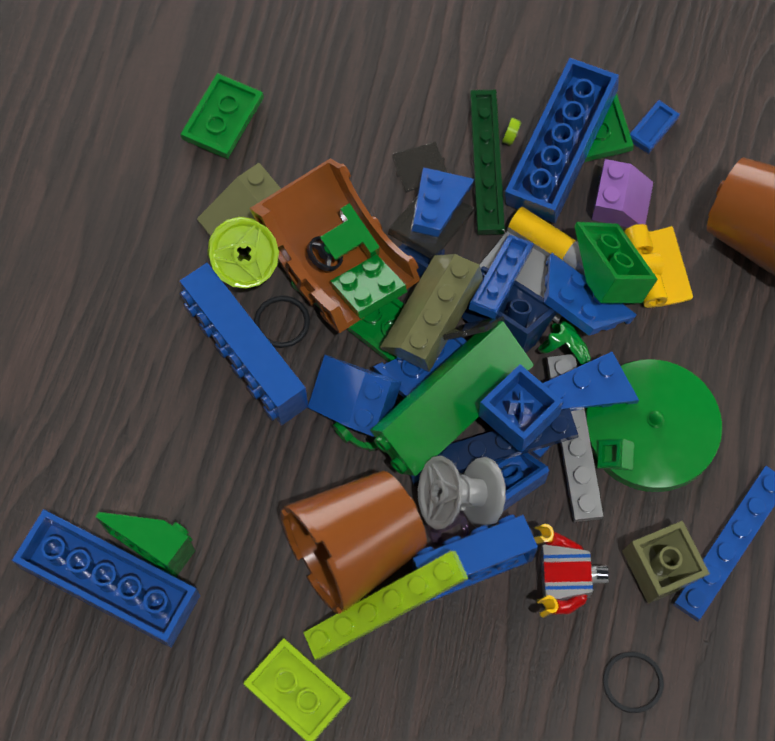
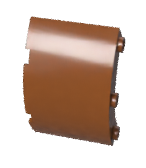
(311, 209)

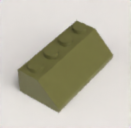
(433, 310)

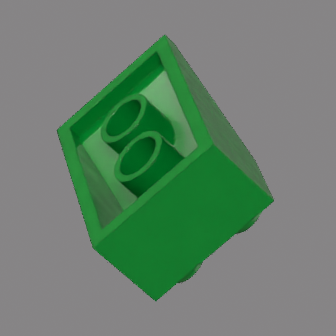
(613, 264)
(153, 539)

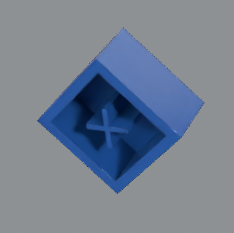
(520, 408)

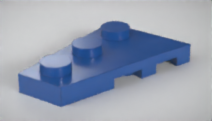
(438, 199)
(593, 385)

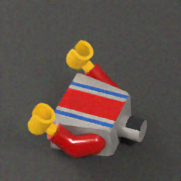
(565, 573)

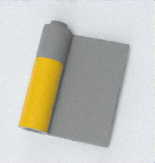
(546, 240)

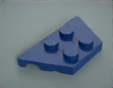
(574, 300)

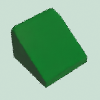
(615, 454)

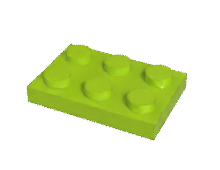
(297, 691)

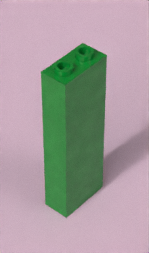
(448, 399)

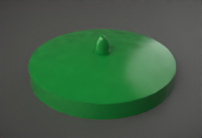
(672, 426)

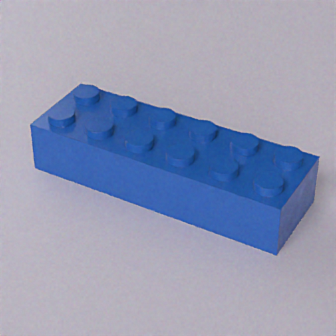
(562, 140)
(244, 344)
(107, 578)

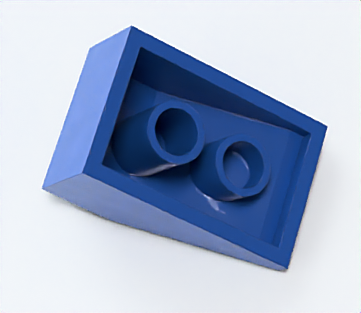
(353, 394)

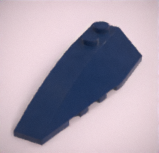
(522, 310)

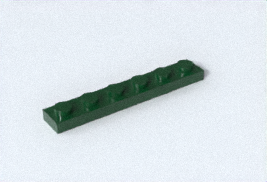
(487, 162)

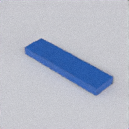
(501, 276)

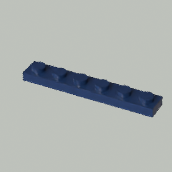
(498, 448)

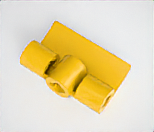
(664, 258)

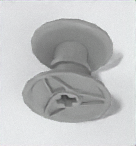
(476, 492)

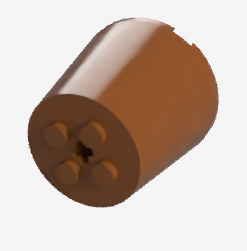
(746, 212)
(354, 536)

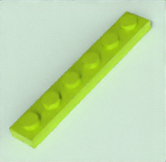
(386, 605)

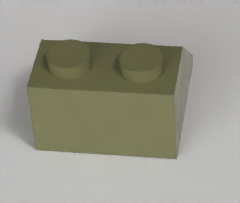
(665, 561)

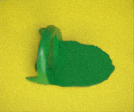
(567, 334)

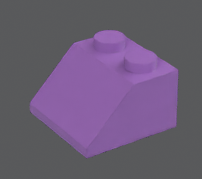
(622, 195)

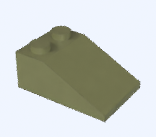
(238, 198)

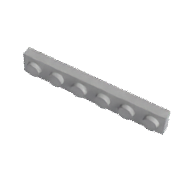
(578, 455)

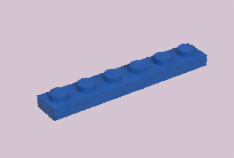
(730, 545)

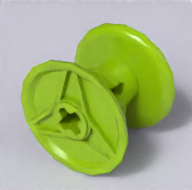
(243, 271)

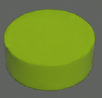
(511, 131)

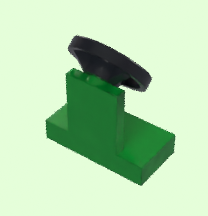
(342, 241)

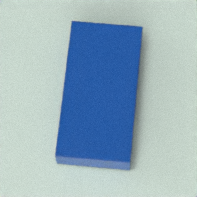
(653, 126)

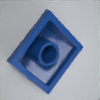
(521, 476)

